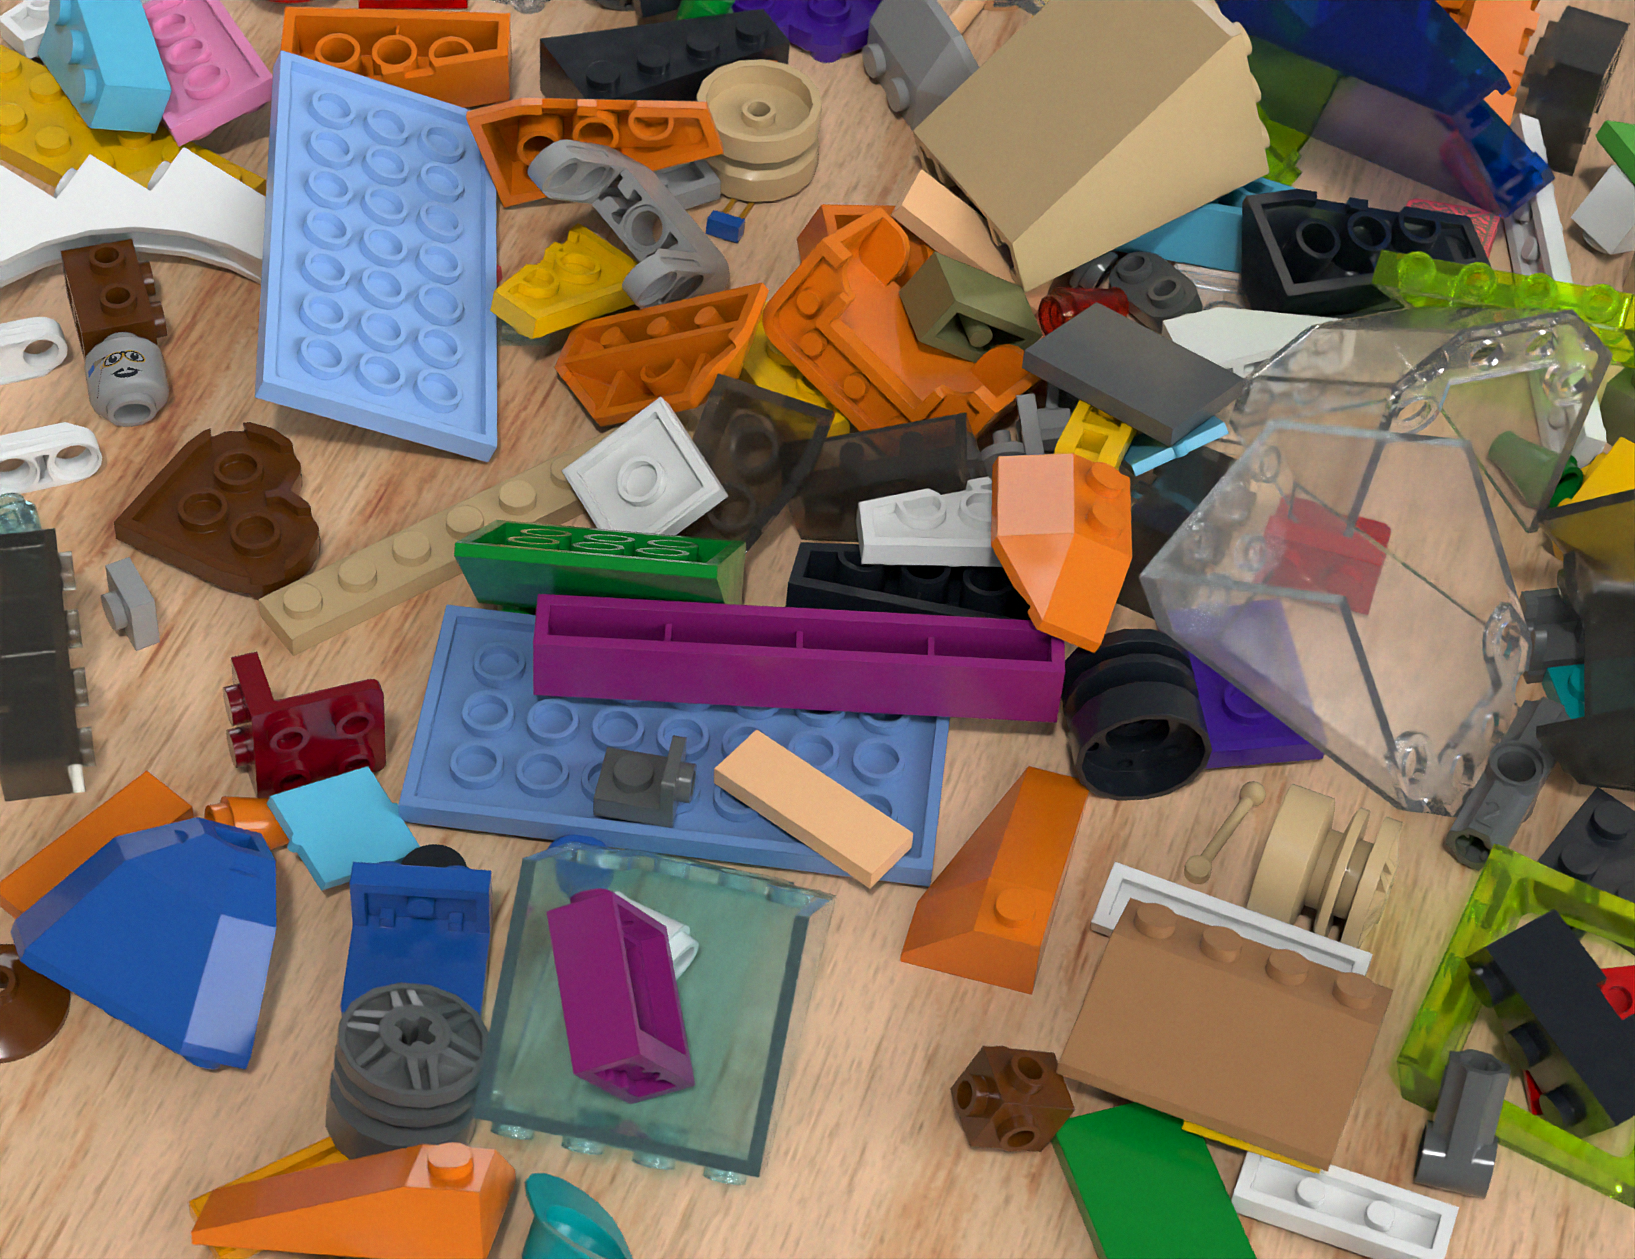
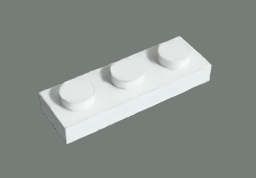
(1345, 1209)

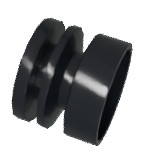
(1134, 716)

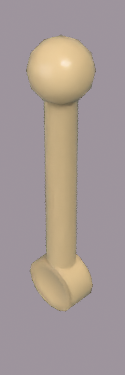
(1199, 867)

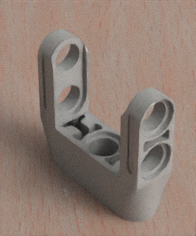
(669, 270)

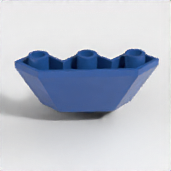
(165, 935)

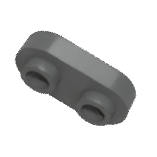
(1154, 289)

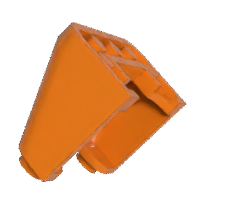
(856, 344)

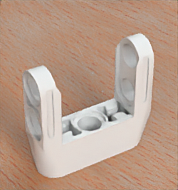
(40, 445)

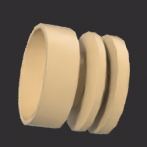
(1324, 867)

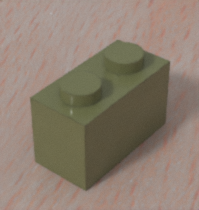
(967, 309)

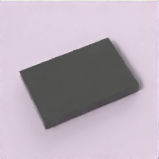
(1133, 373)

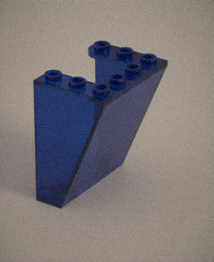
(1392, 89)

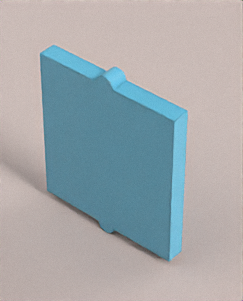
(1149, 453)
(342, 824)

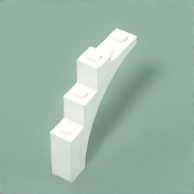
(183, 212)

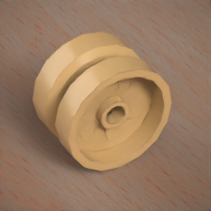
(766, 126)

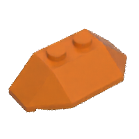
(660, 351)
(1063, 540)

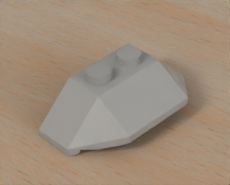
(916, 56)

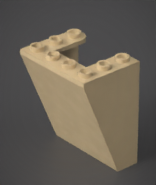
(1099, 128)

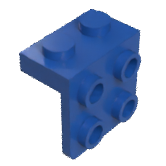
(419, 929)

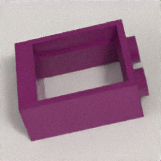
(619, 997)

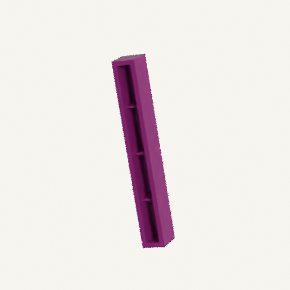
(796, 658)

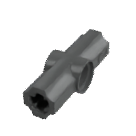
(1507, 786)

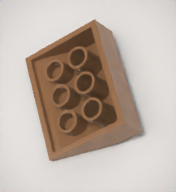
(1226, 1032)

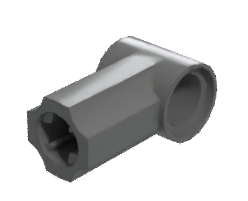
(1460, 1142)

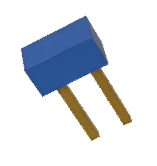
(725, 225)

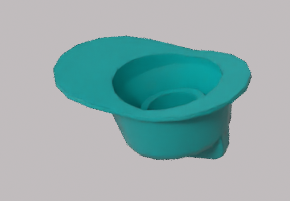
(569, 1223)

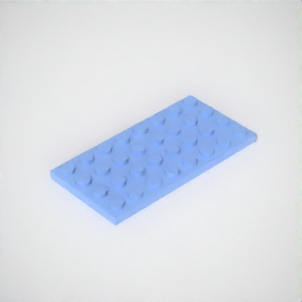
(378, 261)

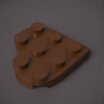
(228, 512)

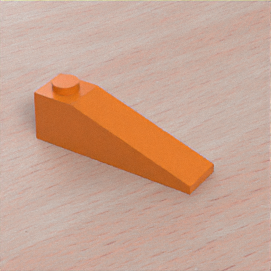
(1001, 890)

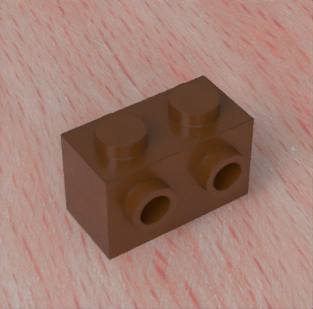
(111, 293)

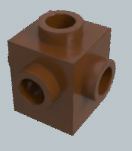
(1011, 1099)

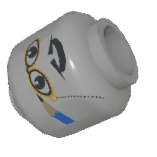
(126, 379)

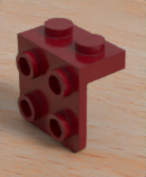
(302, 735)

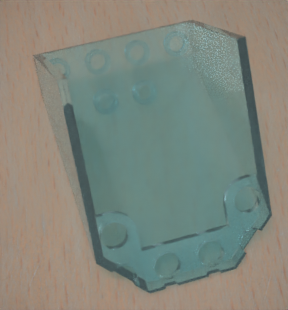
(738, 1003)

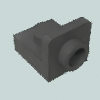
(644, 785)

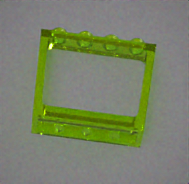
(1421, 281)
(1503, 894)

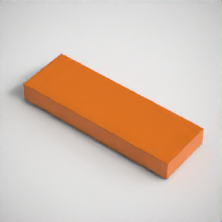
(136, 807)

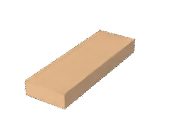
(956, 230)
(813, 808)

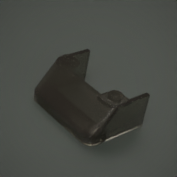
(1600, 586)

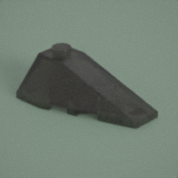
(760, 453)

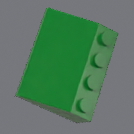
(518, 560)

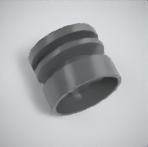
(405, 1070)

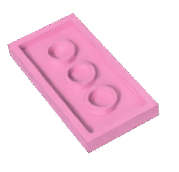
(208, 67)

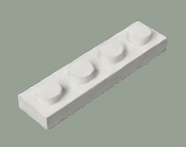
(1129, 883)

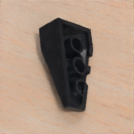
(1322, 253)

